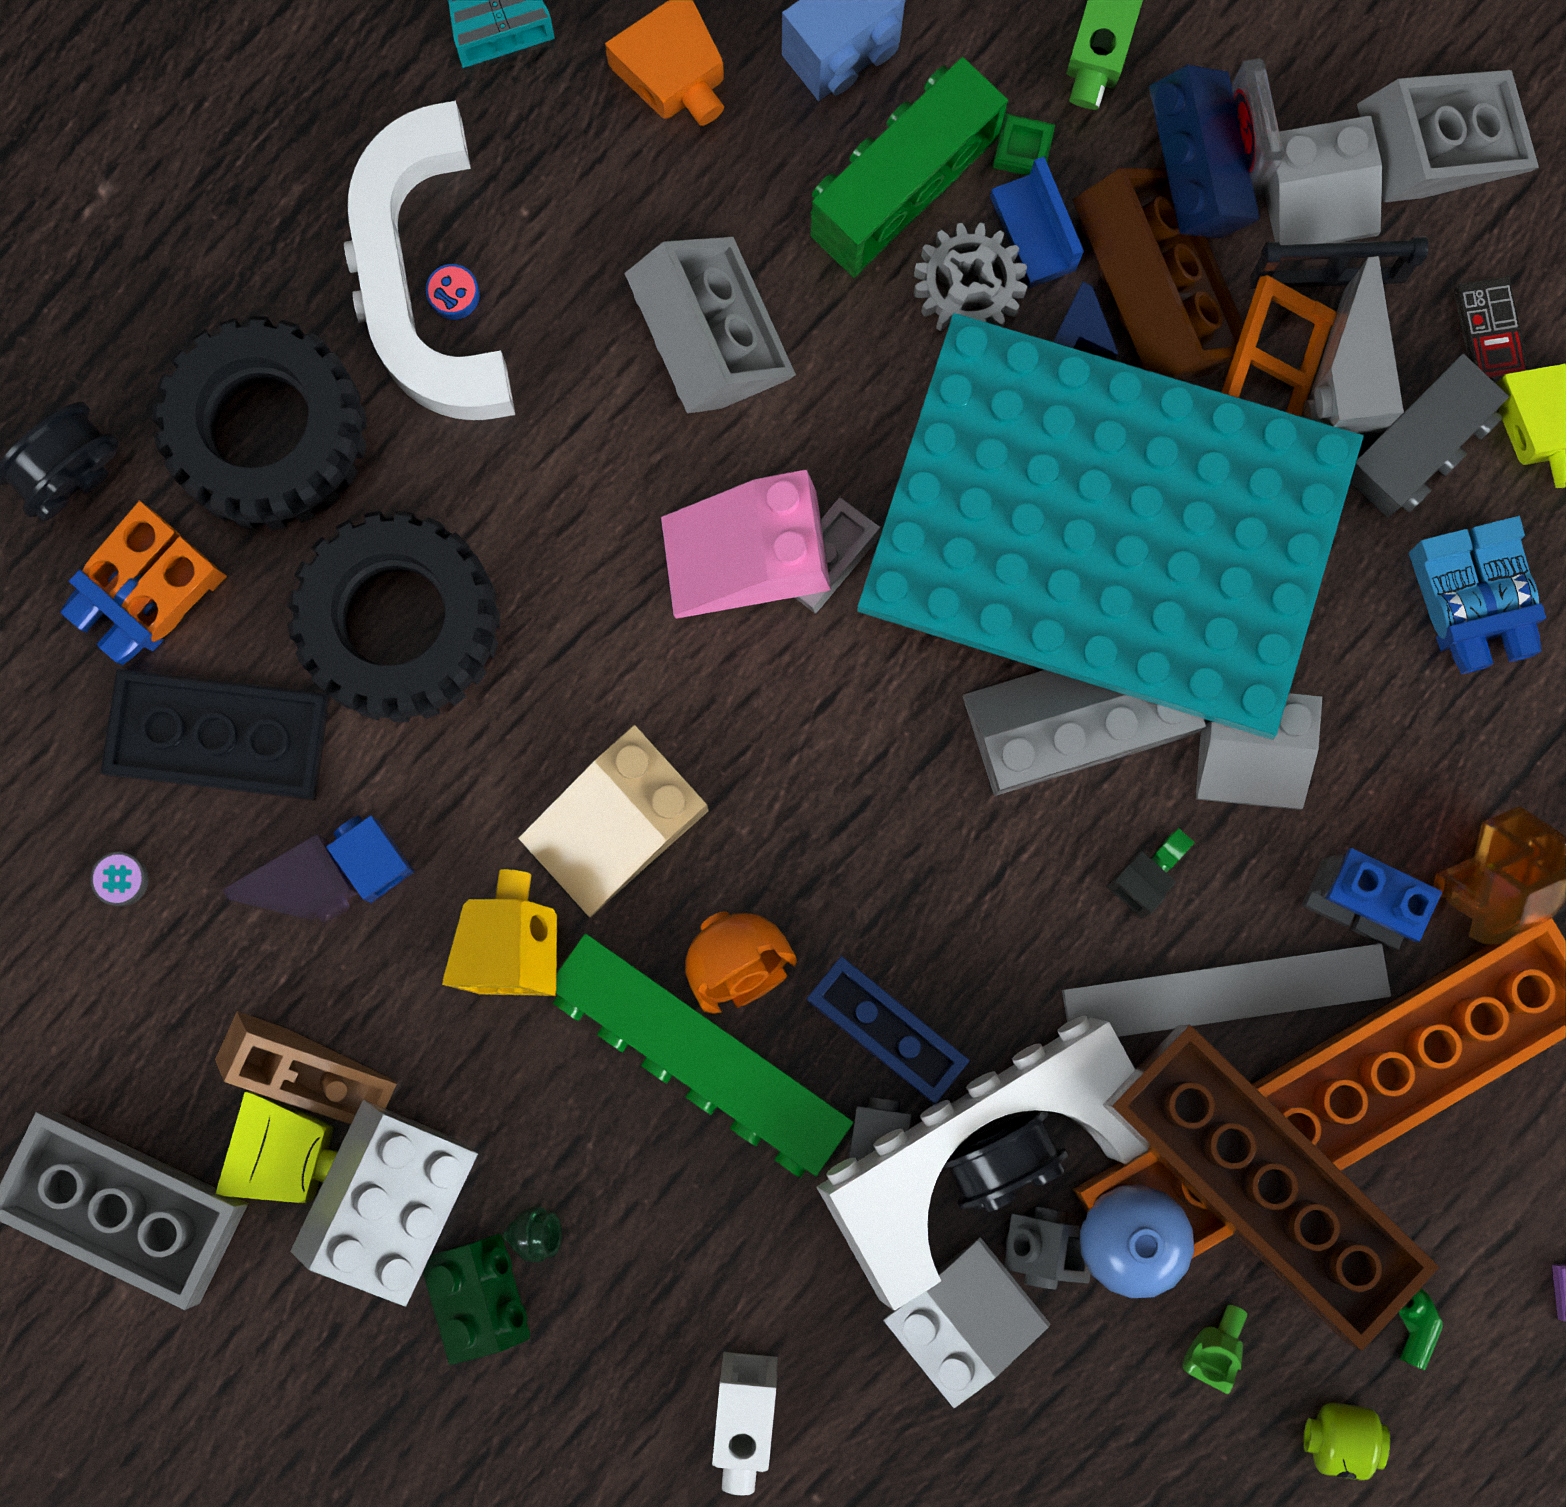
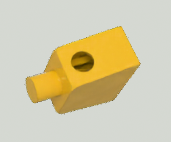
(505, 943)

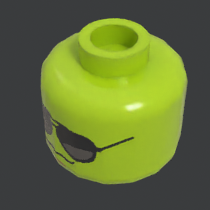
(1347, 1441)

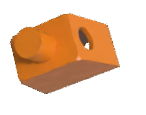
(670, 61)

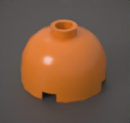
(736, 960)

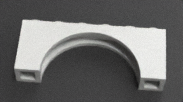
(887, 1194)

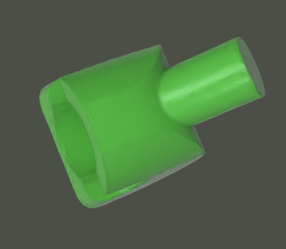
(1218, 1352)

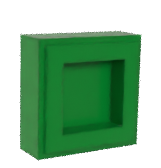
(1021, 143)

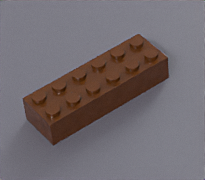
(1271, 1186)

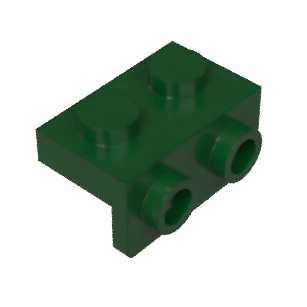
(476, 1299)

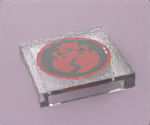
(1257, 123)

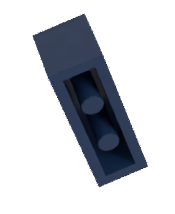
(1204, 152)
(887, 1030)

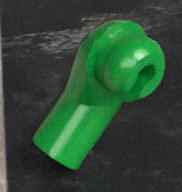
(1423, 1327)

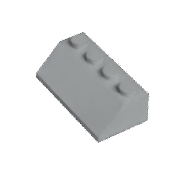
(1061, 725)

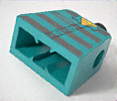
(497, 27)

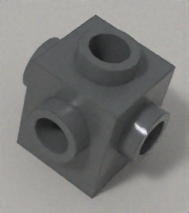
(1045, 1249)

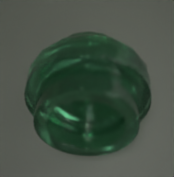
(534, 1234)

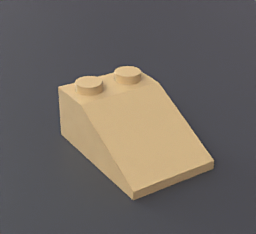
(613, 821)

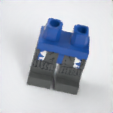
(1385, 899)

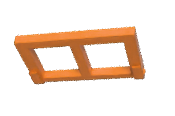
(1247, 353)

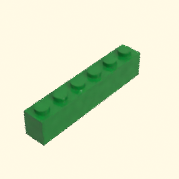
(701, 1056)

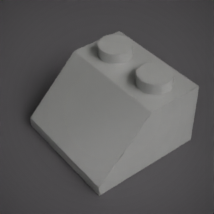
(1327, 184)
(1261, 770)
(968, 1323)

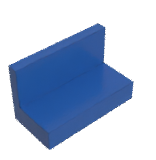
(1038, 224)

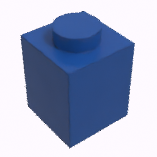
(369, 857)

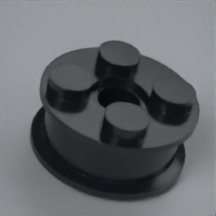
(57, 460)
(1004, 1160)

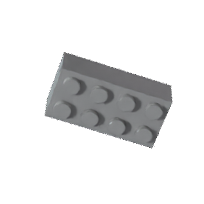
(118, 1209)

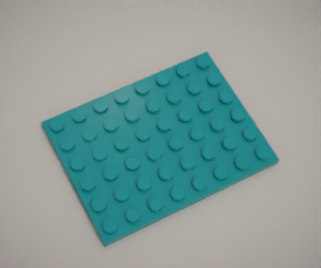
(1112, 525)

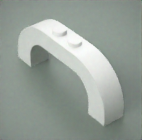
(394, 162)

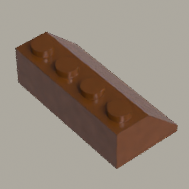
(1161, 279)

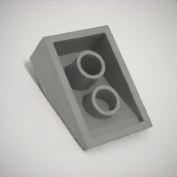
(1448, 133)
(1358, 371)

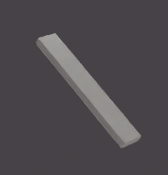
(1234, 991)

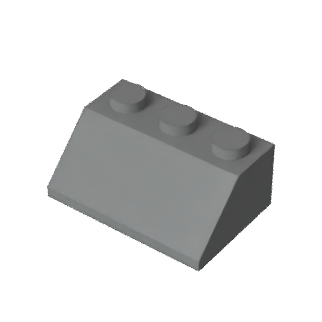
(708, 322)

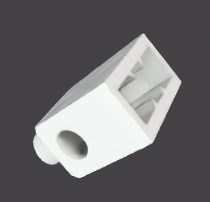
(744, 1419)

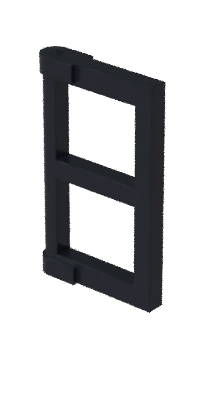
(1410, 254)

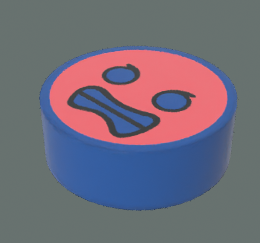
(452, 291)

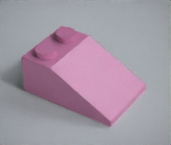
(746, 546)

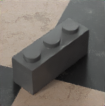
(1429, 437)

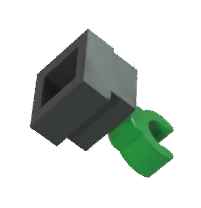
(1146, 879)

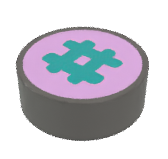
(119, 879)

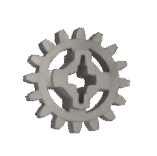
(954, 267)

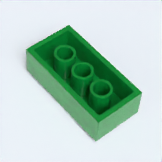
(906, 165)

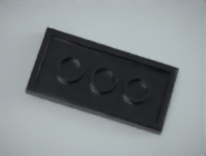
(215, 734)

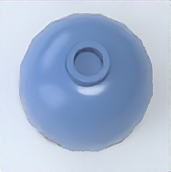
(1137, 1241)

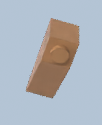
(298, 1070)

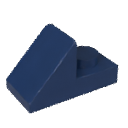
(1086, 327)

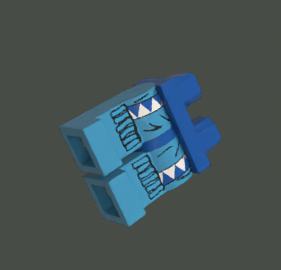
(1480, 591)

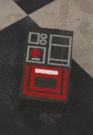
(1491, 327)

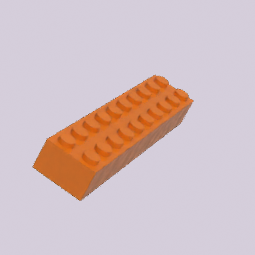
(1397, 1063)

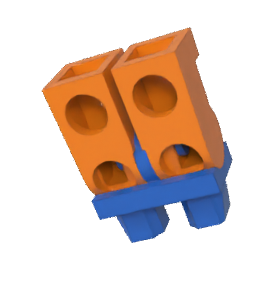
(142, 581)

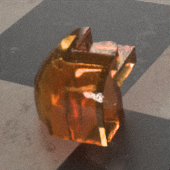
(1511, 880)

